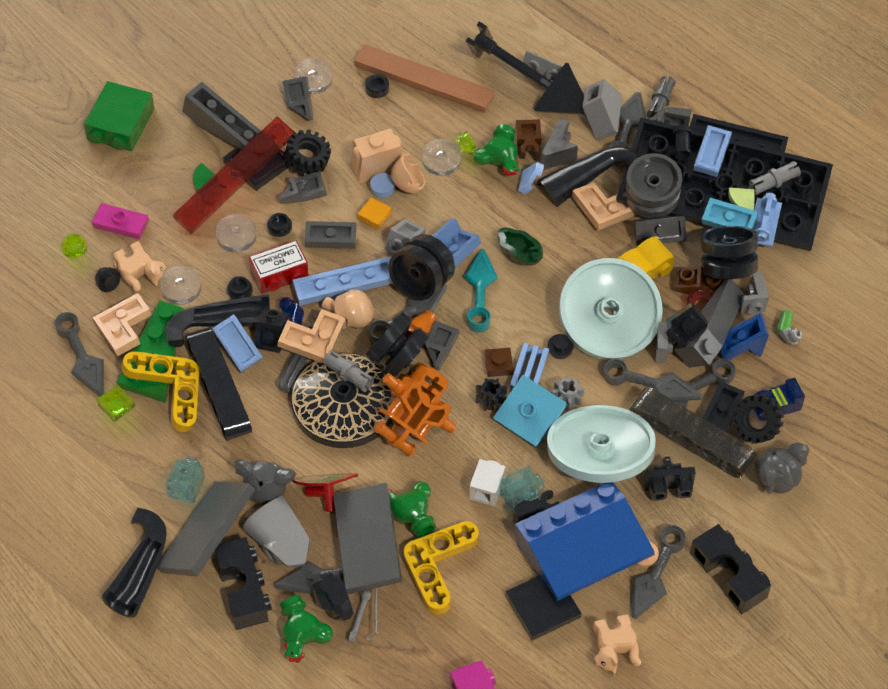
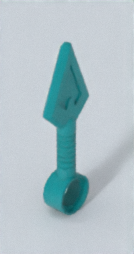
(480, 275)

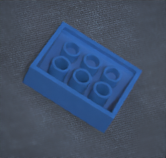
(583, 540)

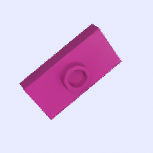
(120, 221)

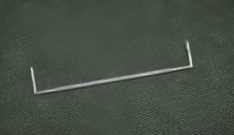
(376, 616)

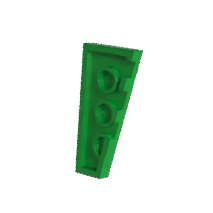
(154, 342)

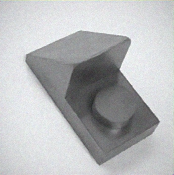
(558, 148)

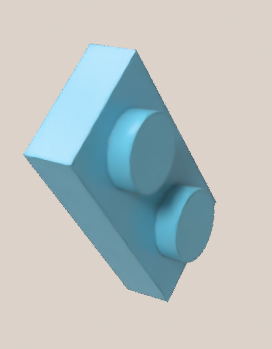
(726, 214)

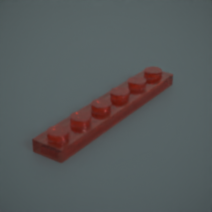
(233, 175)

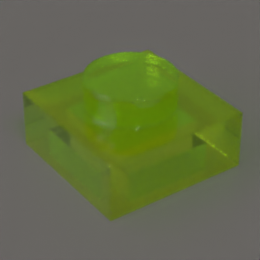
(115, 403)

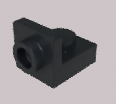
(685, 324)
(269, 329)

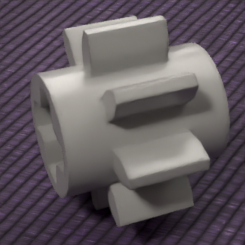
(569, 391)

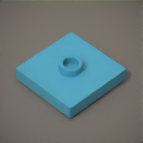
(530, 411)

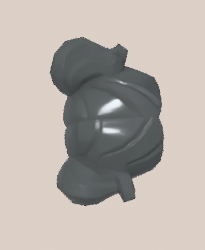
(782, 468)
(271, 474)

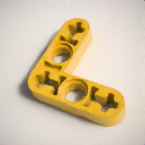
(179, 381)
(430, 555)

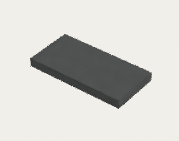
(206, 528)
(367, 538)

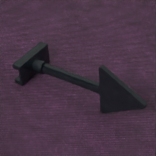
(561, 94)

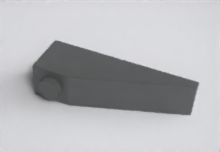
(218, 116)
(720, 314)

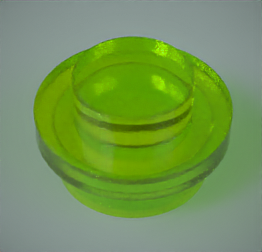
(465, 142)
(74, 246)

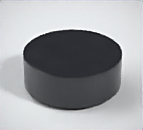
(377, 86)

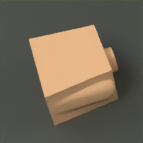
(375, 154)

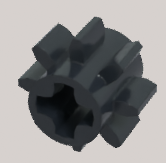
(491, 394)

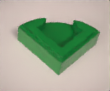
(201, 176)

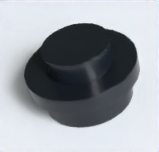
(279, 225)
(107, 279)
(239, 288)
(560, 346)

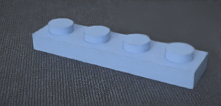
(338, 281)

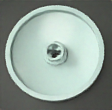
(614, 287)
(601, 443)

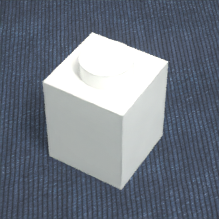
(486, 482)

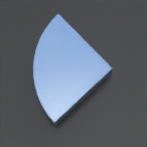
(528, 176)

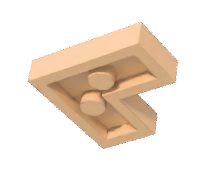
(599, 209)
(117, 322)
(313, 342)

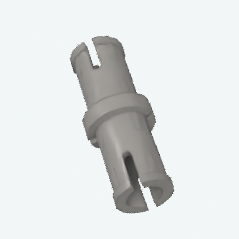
(774, 178)
(348, 371)

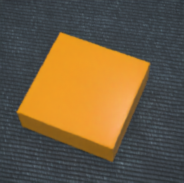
(374, 213)

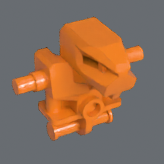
(415, 407)

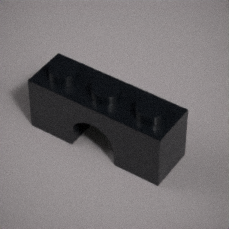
(718, 549)
(237, 562)

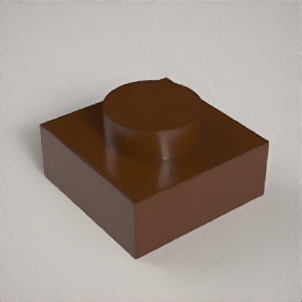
(498, 362)

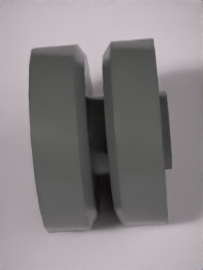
(653, 185)

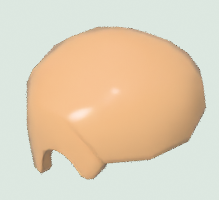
(407, 175)
(355, 307)

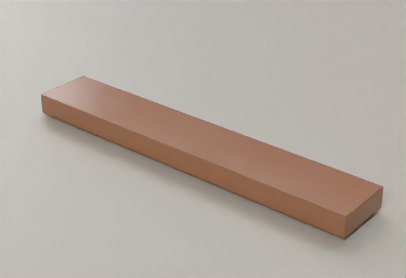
(424, 78)

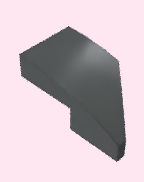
(298, 96)
(673, 116)
(304, 189)
(441, 343)

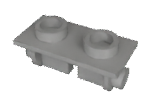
(543, 66)

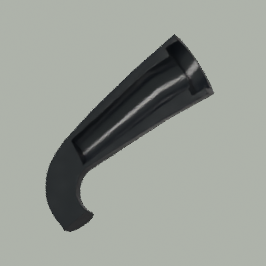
(580, 173)
(210, 315)
(133, 581)

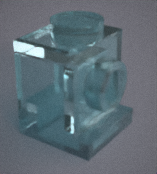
(185, 480)
(521, 487)

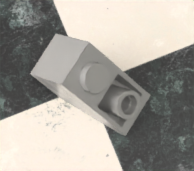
(602, 109)

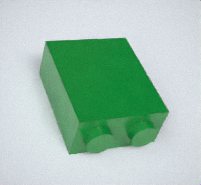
(119, 116)

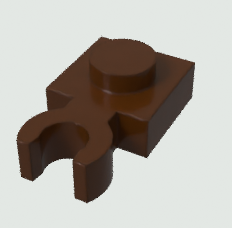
(529, 136)

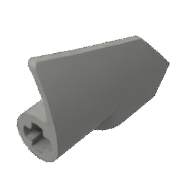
(279, 533)

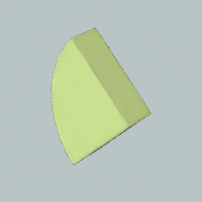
(742, 197)

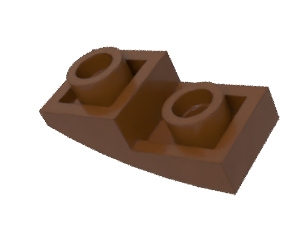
(692, 278)

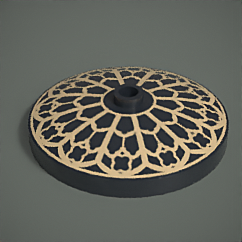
(336, 409)

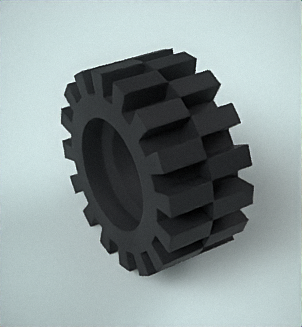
(309, 142)
(742, 418)

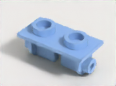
(767, 219)

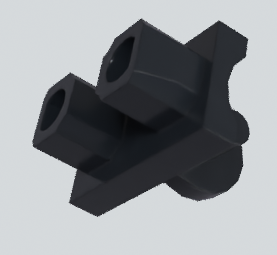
(669, 477)

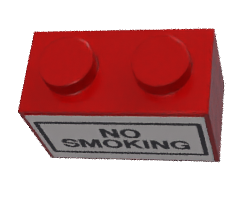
(278, 266)

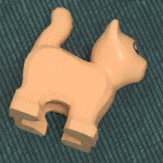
(137, 265)
(613, 641)

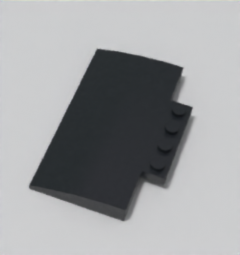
(746, 158)

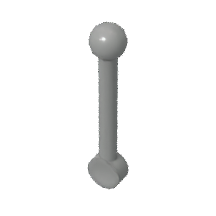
(365, 596)

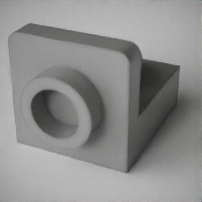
(401, 234)
(756, 297)
(663, 344)

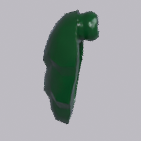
(520, 246)

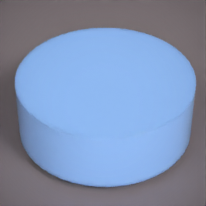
(382, 185)

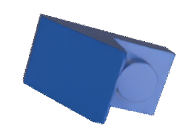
(746, 336)

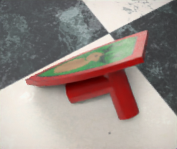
(323, 486)

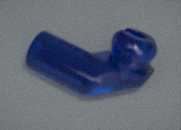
(294, 311)

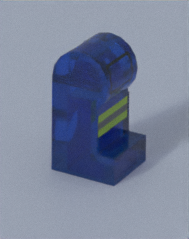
(787, 395)

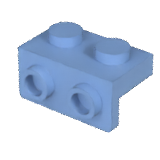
(458, 241)

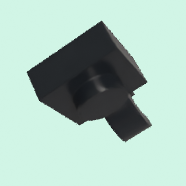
(529, 508)

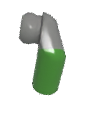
(785, 330)

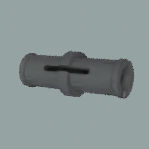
(661, 96)

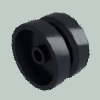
(729, 252)
(421, 267)
(399, 347)

